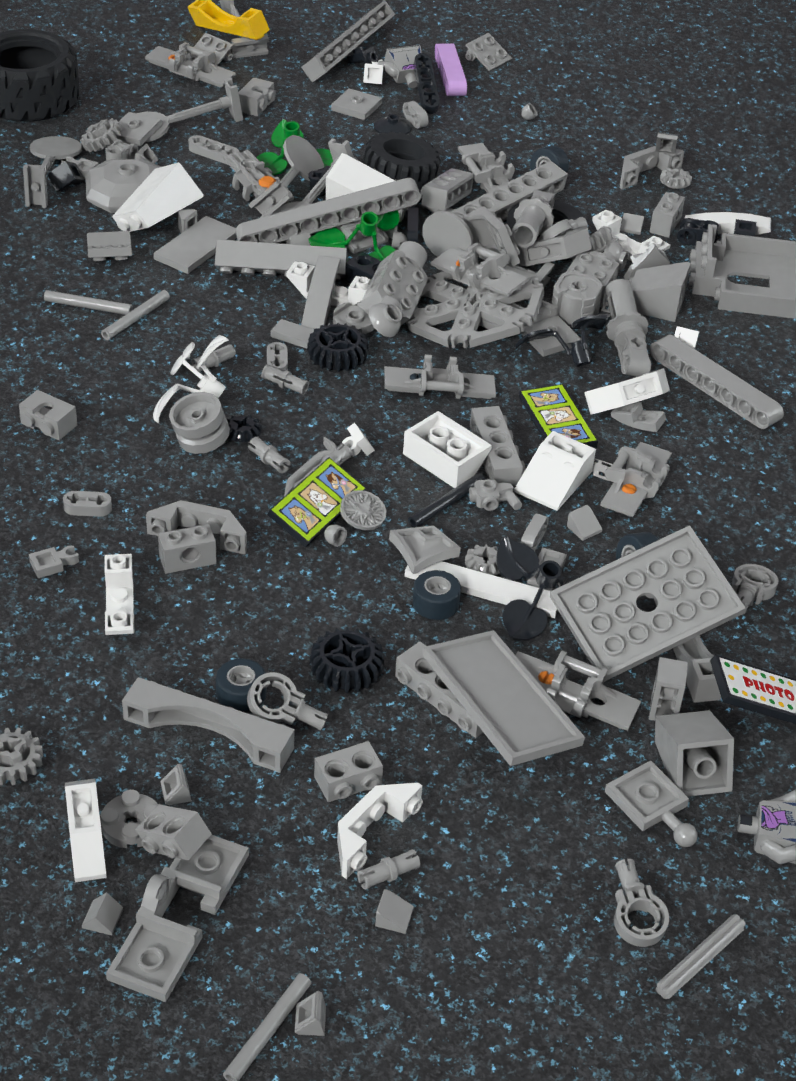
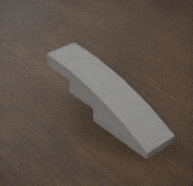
(666, 142)
(320, 292)

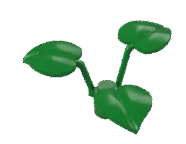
(282, 132)
(369, 222)

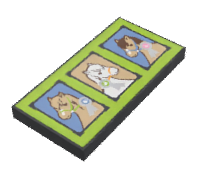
(555, 411)
(314, 502)

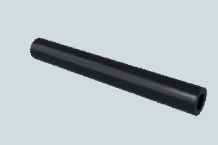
(443, 502)

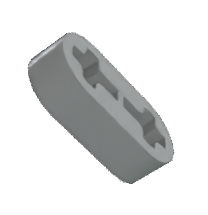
(415, 114)
(277, 359)
(87, 503)
(535, 531)

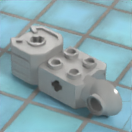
(583, 286)

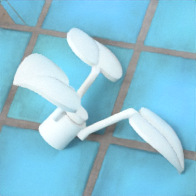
(207, 383)

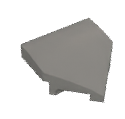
(651, 258)

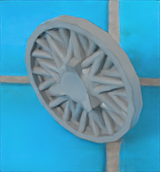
(363, 510)

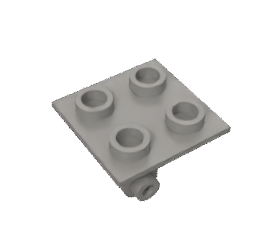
(214, 44)
(487, 51)
(600, 240)

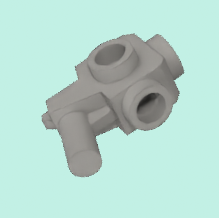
(489, 493)

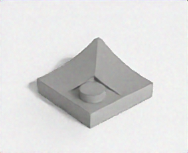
(423, 546)

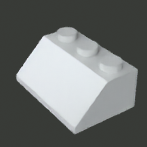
(445, 449)

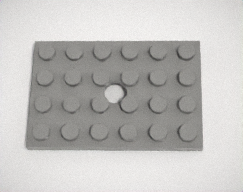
(675, 572)

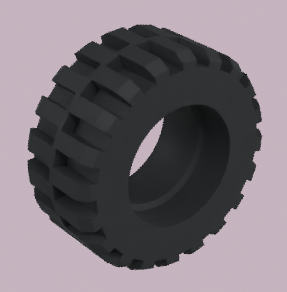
(402, 157)

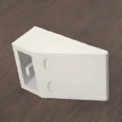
(556, 470)

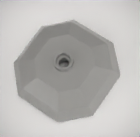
(115, 181)

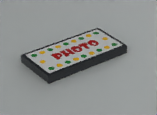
(755, 688)

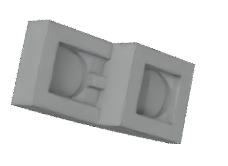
(636, 417)

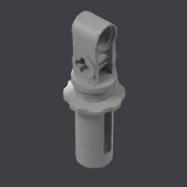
(532, 218)
(627, 328)

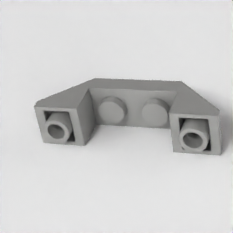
(645, 160)
(555, 248)
(189, 514)

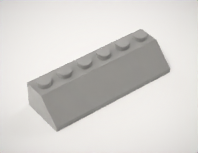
(271, 257)

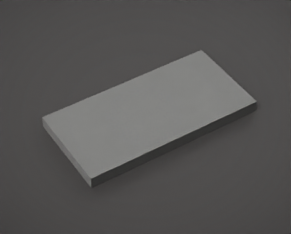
(503, 697)

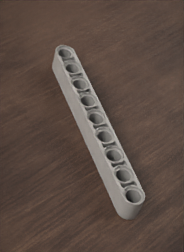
(330, 212)

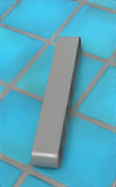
(716, 381)

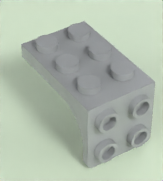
(492, 233)

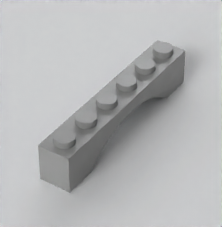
(700, 674)
(158, 705)

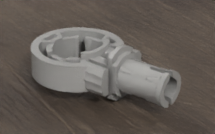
(562, 227)
(749, 589)
(291, 697)
(635, 898)

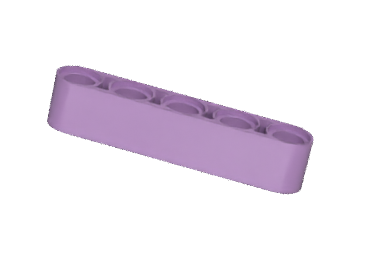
(450, 70)

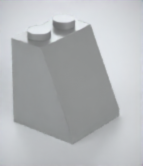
(660, 290)
(695, 752)

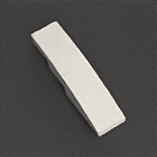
(727, 220)

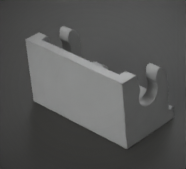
(361, 242)

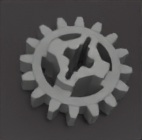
(101, 135)
(19, 755)

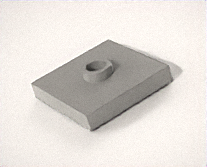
(356, 104)
(138, 128)
(551, 344)

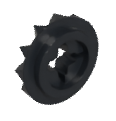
(250, 429)

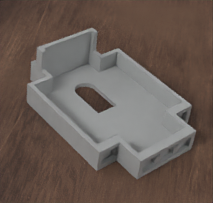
(745, 257)

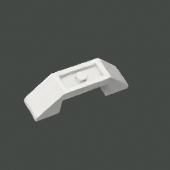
(609, 219)
(301, 275)
(627, 391)
(119, 594)
(395, 799)
(85, 830)

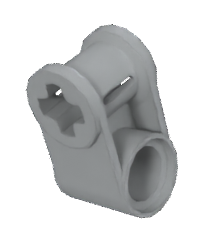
(121, 150)

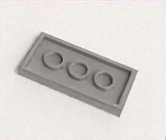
(194, 244)

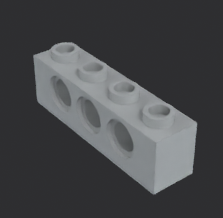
(447, 189)
(503, 459)
(421, 678)

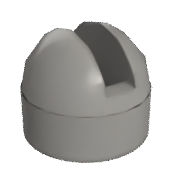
(529, 112)
(398, 239)
(335, 535)

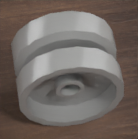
(199, 422)

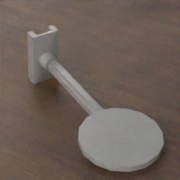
(244, 46)
(230, 101)
(336, 150)
(303, 159)
(35, 175)
(447, 230)

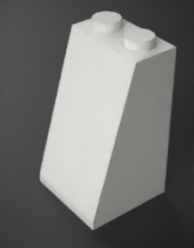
(352, 176)
(158, 197)

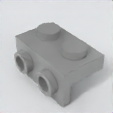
(109, 245)

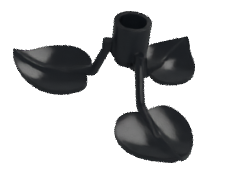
(579, 350)
(514, 562)

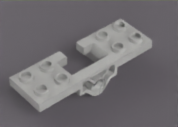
(160, 948)

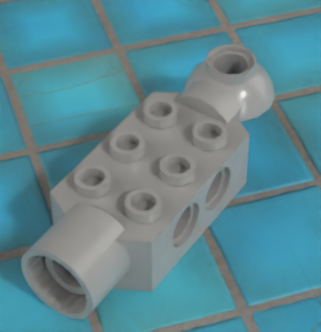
(396, 288)

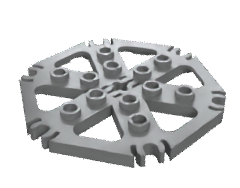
(468, 308)

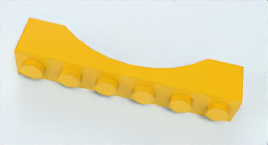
(210, 16)

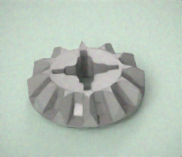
(675, 178)
(475, 561)

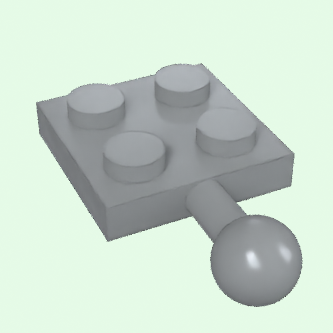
(650, 797)

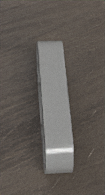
(210, 148)

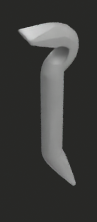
(309, 465)

